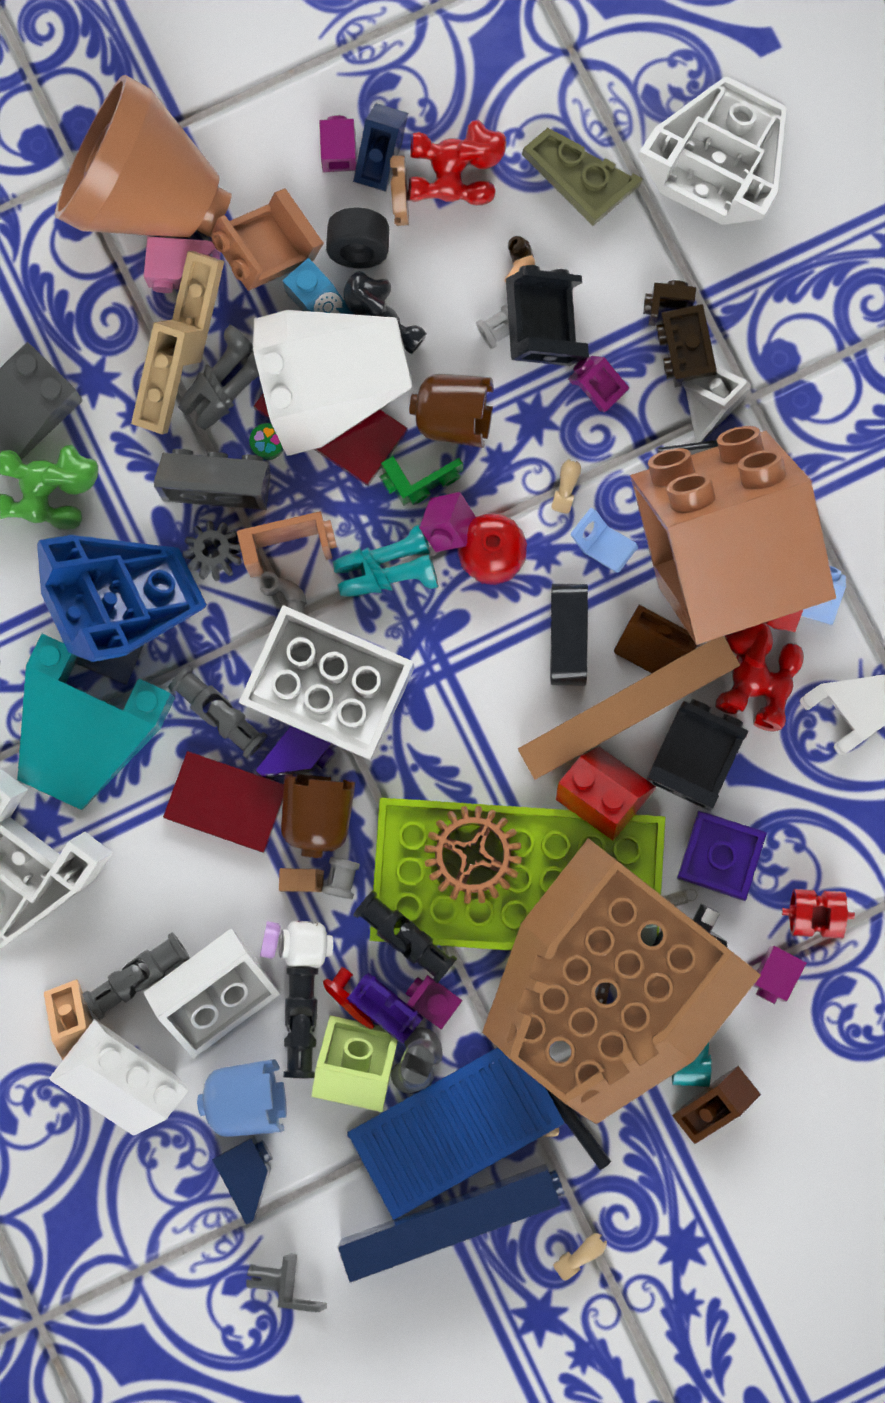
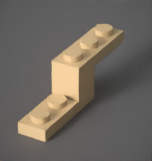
(177, 342)

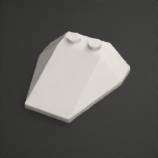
(720, 153)
(326, 372)

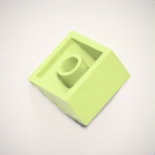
(354, 1064)

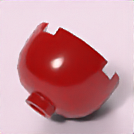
(493, 549)

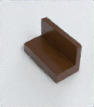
(653, 640)

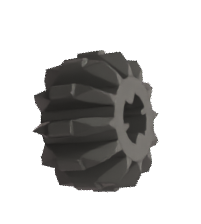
(199, 551)

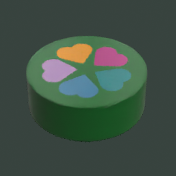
(265, 442)

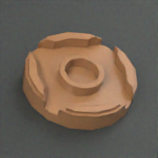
(399, 190)

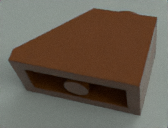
(717, 1105)

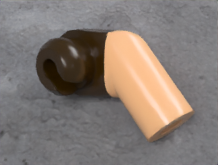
(520, 253)

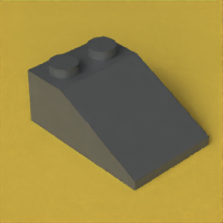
(31, 400)

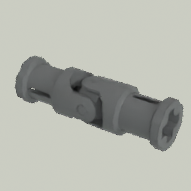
(230, 721)
(132, 979)

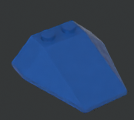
(114, 593)

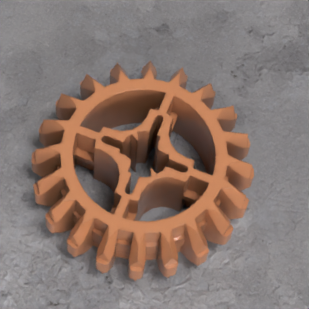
(486, 826)

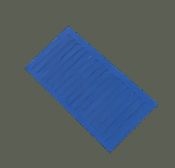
(453, 1130)

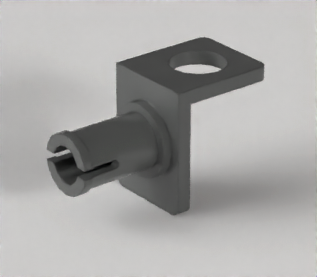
(282, 1281)

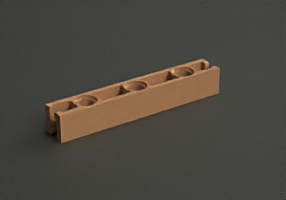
(628, 707)

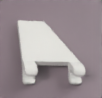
(859, 703)

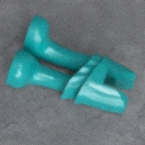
(376, 578)

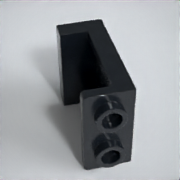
(543, 316)
(697, 754)

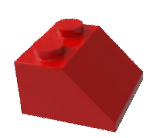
(603, 791)

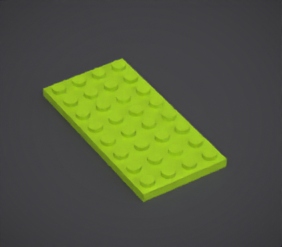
(547, 846)

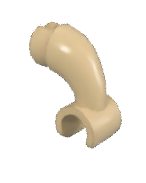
(569, 475)
(589, 1250)

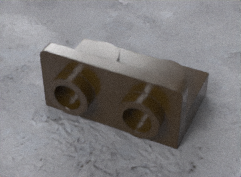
(687, 344)

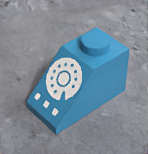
(313, 290)

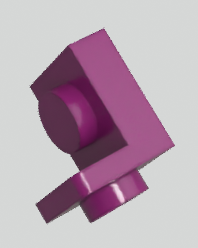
(599, 381)
(432, 1000)

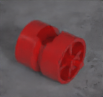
(820, 914)

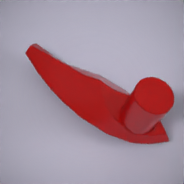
(337, 992)

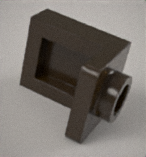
(671, 295)

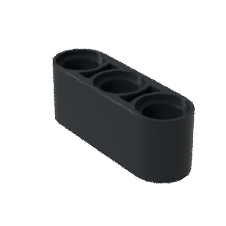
(569, 634)

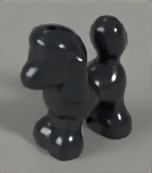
(368, 297)

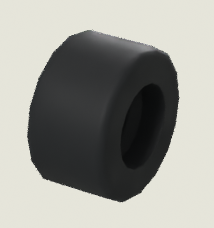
(357, 238)

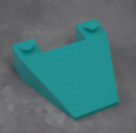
(74, 740)

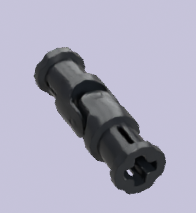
(410, 941)
(300, 1039)

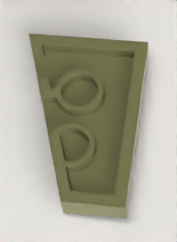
(582, 179)

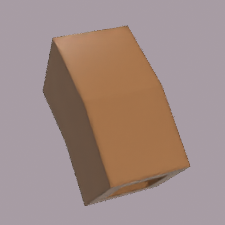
(301, 880)

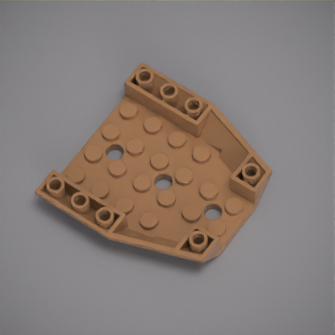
(666, 993)

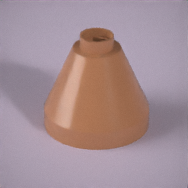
(140, 172)

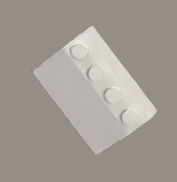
(327, 682)

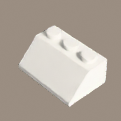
(211, 993)
(119, 1080)

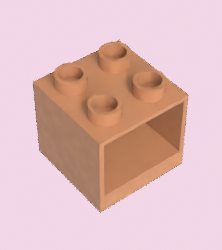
(733, 533)

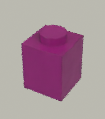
(338, 144)
(447, 521)
(778, 975)

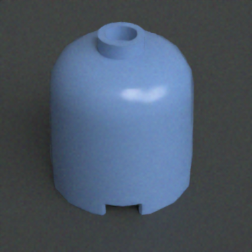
(244, 1099)

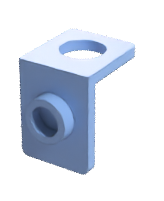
(603, 542)

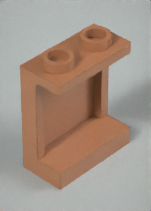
(266, 241)

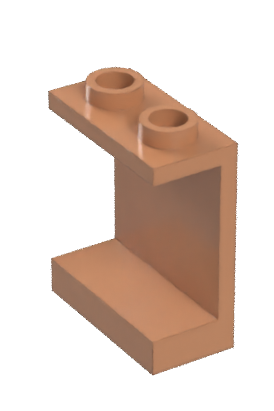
(282, 531)

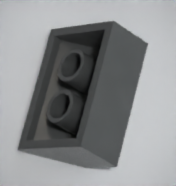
(213, 479)

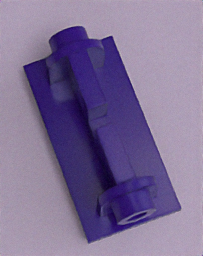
(385, 1008)

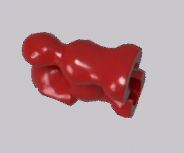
(449, 158)
(756, 680)

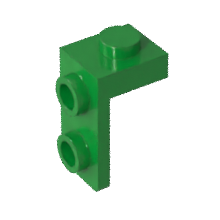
(396, 481)

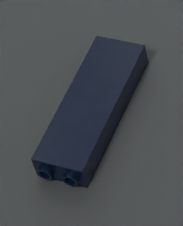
(450, 1222)

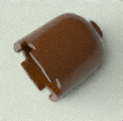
(453, 409)
(316, 813)

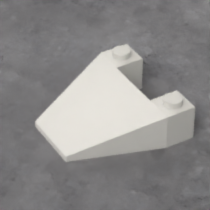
(34, 874)

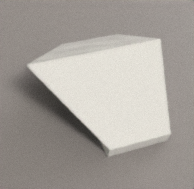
(713, 400)

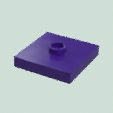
(721, 855)

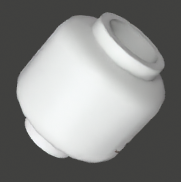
(305, 944)

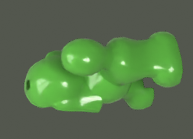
(39, 479)

